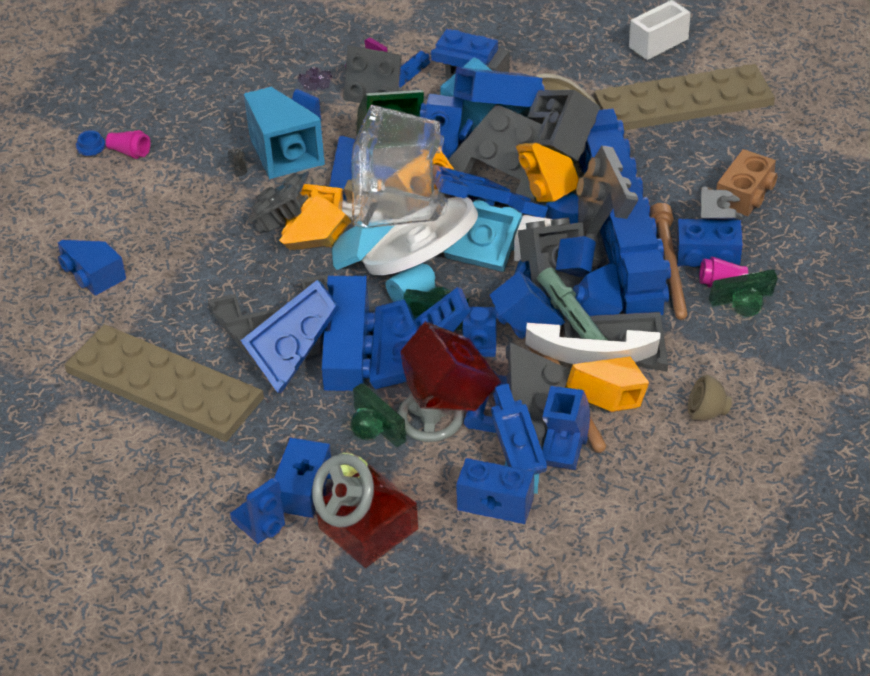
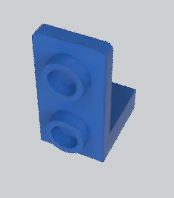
(261, 513)

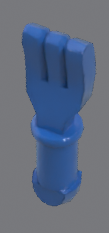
(466, 131)

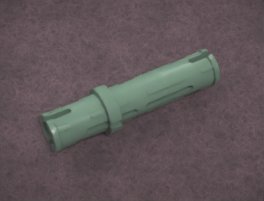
(564, 299)

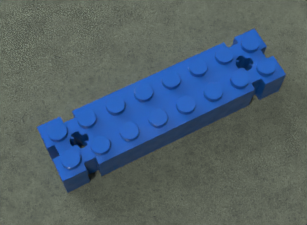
(630, 241)

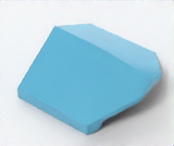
(356, 244)

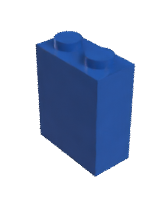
(496, 87)

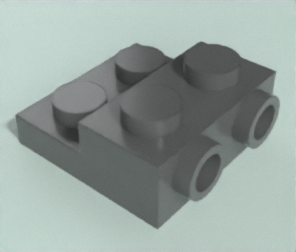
(541, 247)

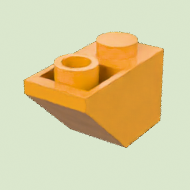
(548, 172)
(316, 225)
(610, 383)

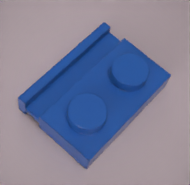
(459, 48)

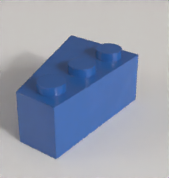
(347, 335)

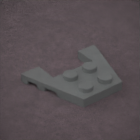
(495, 145)
(602, 191)
(228, 314)

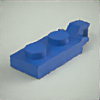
(516, 432)

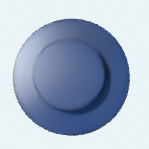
(90, 143)

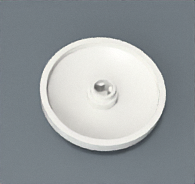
(420, 242)

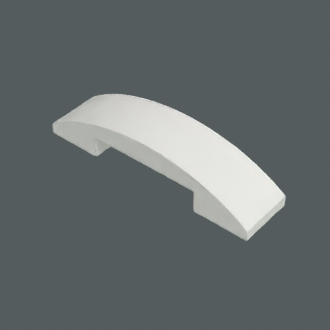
(546, 340)

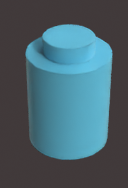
(415, 278)

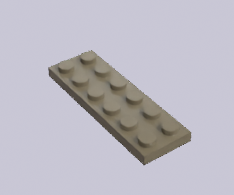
(687, 97)
(165, 382)

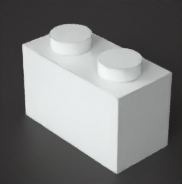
(659, 29)

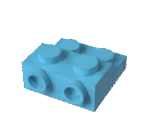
(490, 238)

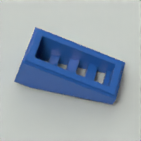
(442, 314)

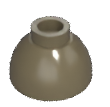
(708, 399)

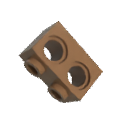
(749, 180)

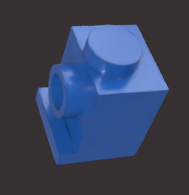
(481, 329)

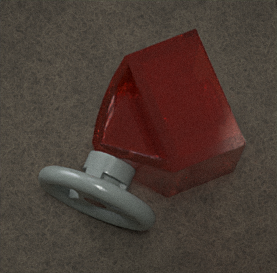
(444, 378)
(362, 511)

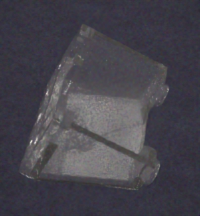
(395, 170)

